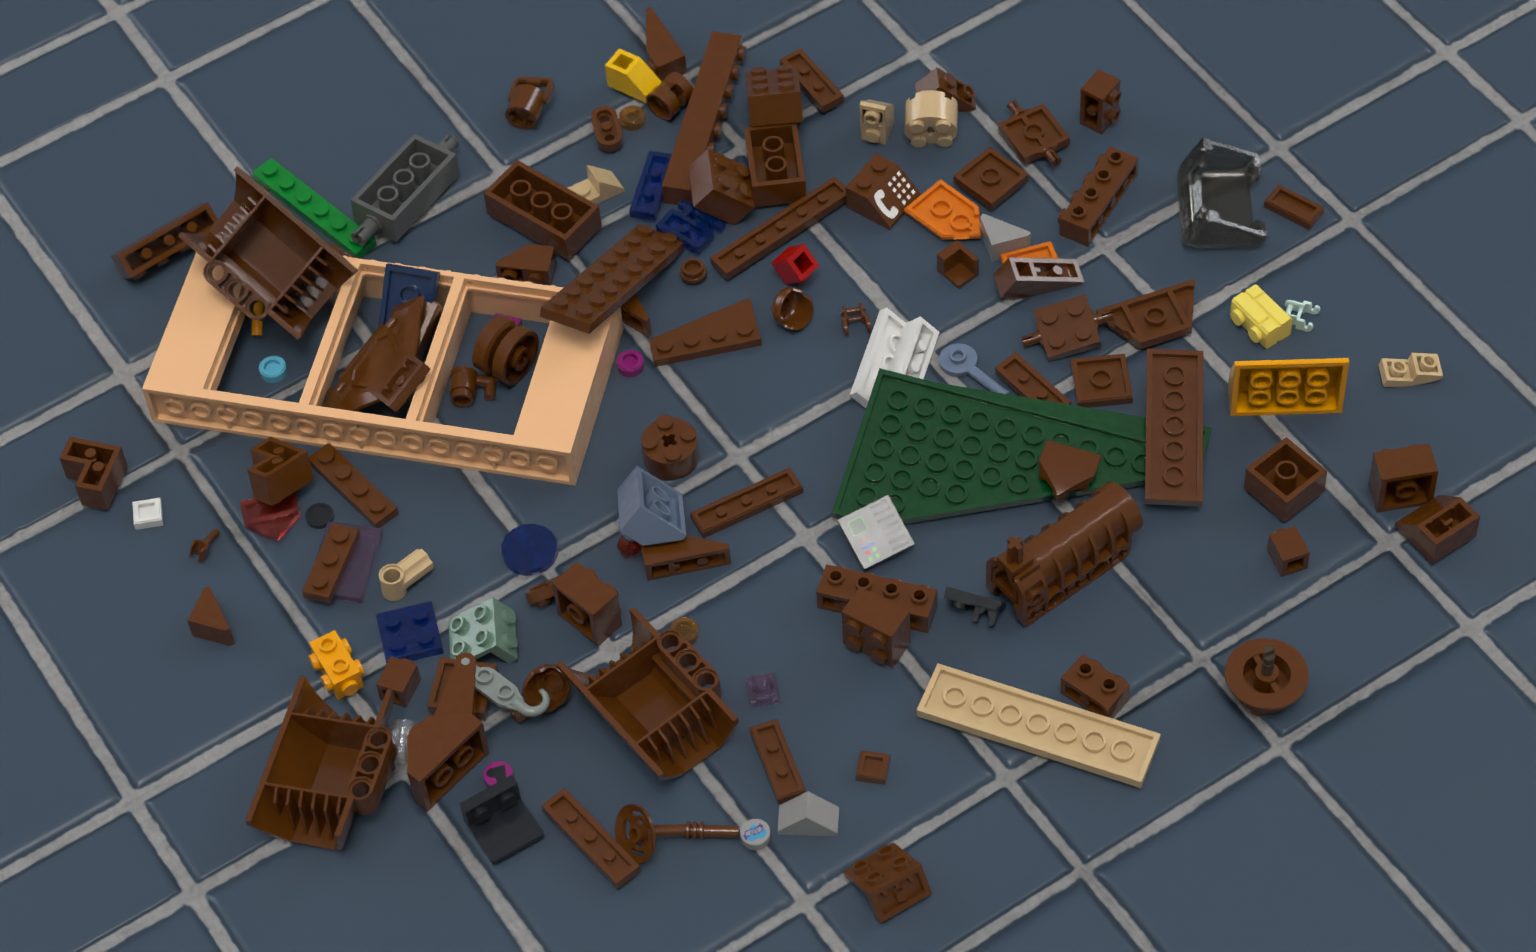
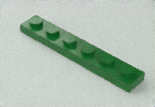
(311, 207)

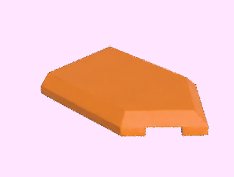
(946, 213)

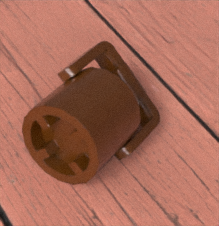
(528, 101)

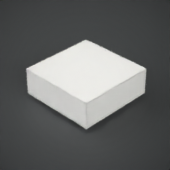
(147, 513)

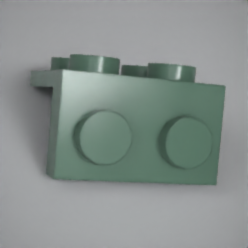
(484, 630)

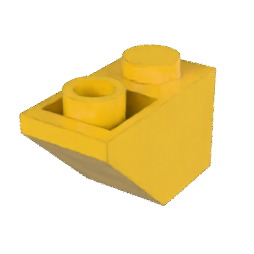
(630, 75)

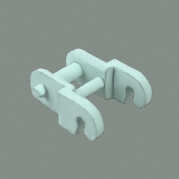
(1301, 308)

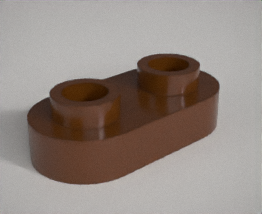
(607, 128)
(540, 593)

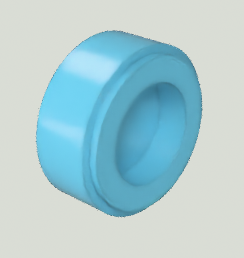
(273, 369)

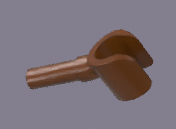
(201, 546)

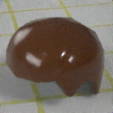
(792, 308)

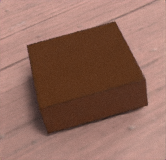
(873, 767)

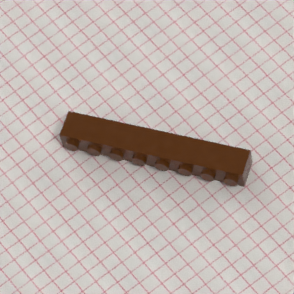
(704, 112)

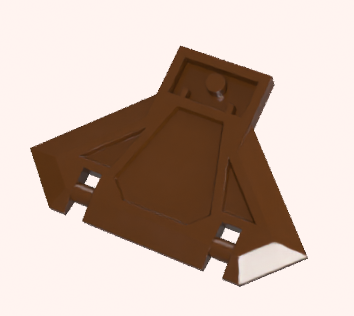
(385, 364)

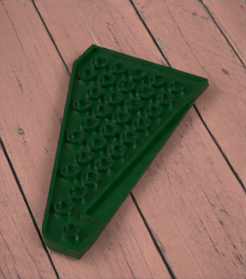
(976, 450)

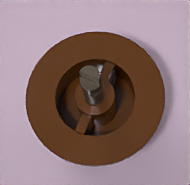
(1266, 675)

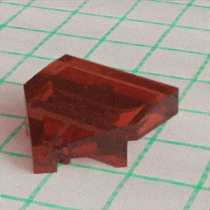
(268, 519)

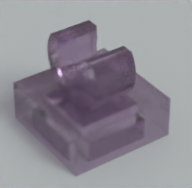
(762, 690)

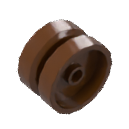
(505, 350)

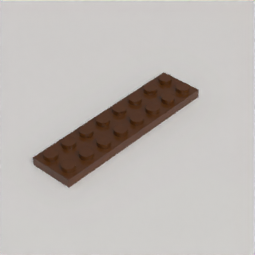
(612, 279)

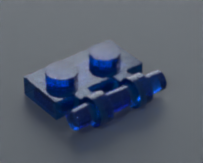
(693, 234)

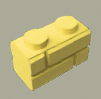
(1260, 317)

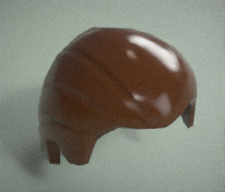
(547, 678)

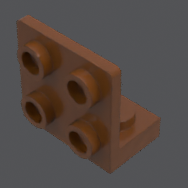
(889, 880)

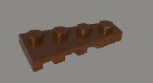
(710, 335)

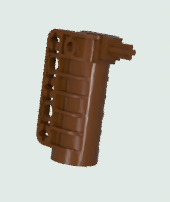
(1065, 553)

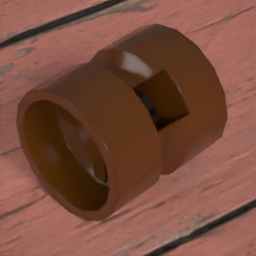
(669, 96)

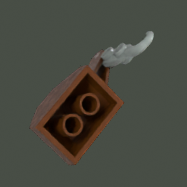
(454, 740)

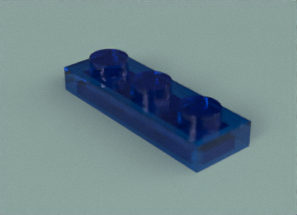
(649, 189)

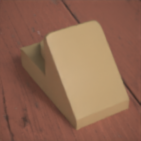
(599, 185)

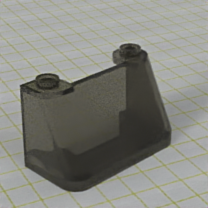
(1217, 197)

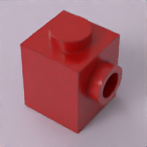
(795, 264)

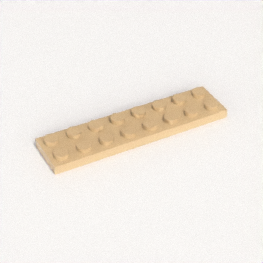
(1039, 725)

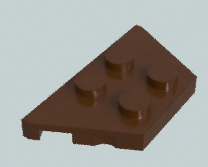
(1154, 316)

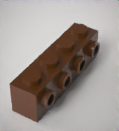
(1098, 196)
(163, 242)
(840, 584)

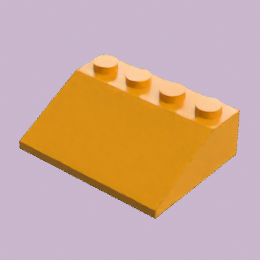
(1287, 386)

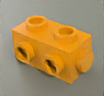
(339, 670)

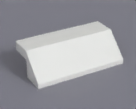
(896, 348)

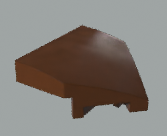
(1067, 468)

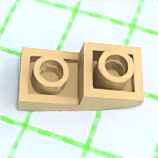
(1415, 370)

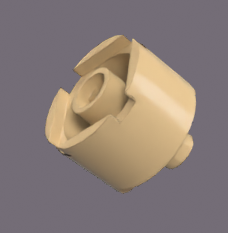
(931, 119)

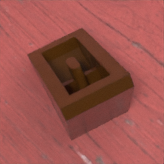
(208, 620)

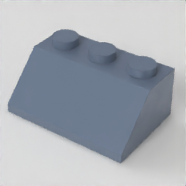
(650, 510)

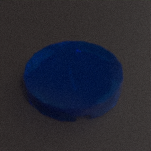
(529, 549)

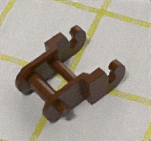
(863, 317)

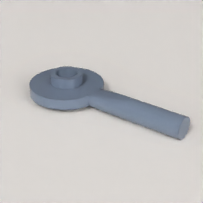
(961, 361)

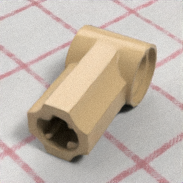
(398, 577)

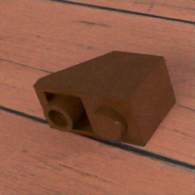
(952, 87)
(529, 264)

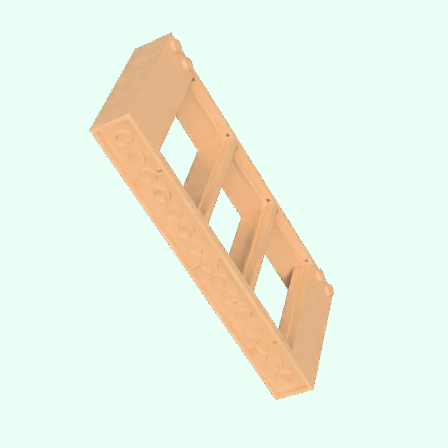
(552, 422)

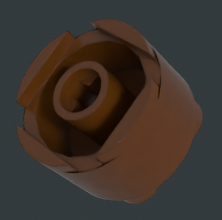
(670, 448)

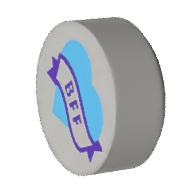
(755, 834)

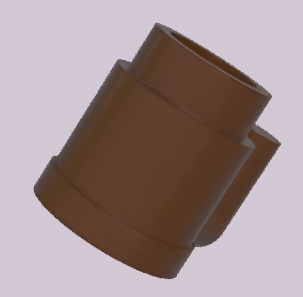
(463, 386)

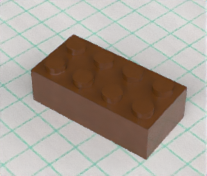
(542, 209)

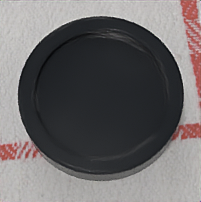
(319, 515)

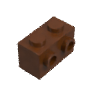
(1100, 101)
(1095, 687)

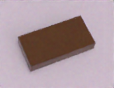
(1294, 207)

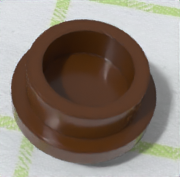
(693, 271)

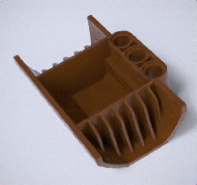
(271, 257)
(659, 702)
(322, 771)

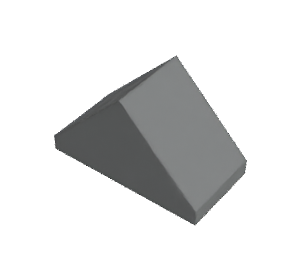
(1002, 237)
(808, 816)

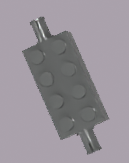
(404, 188)

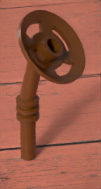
(647, 831)

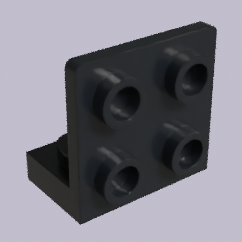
(500, 820)

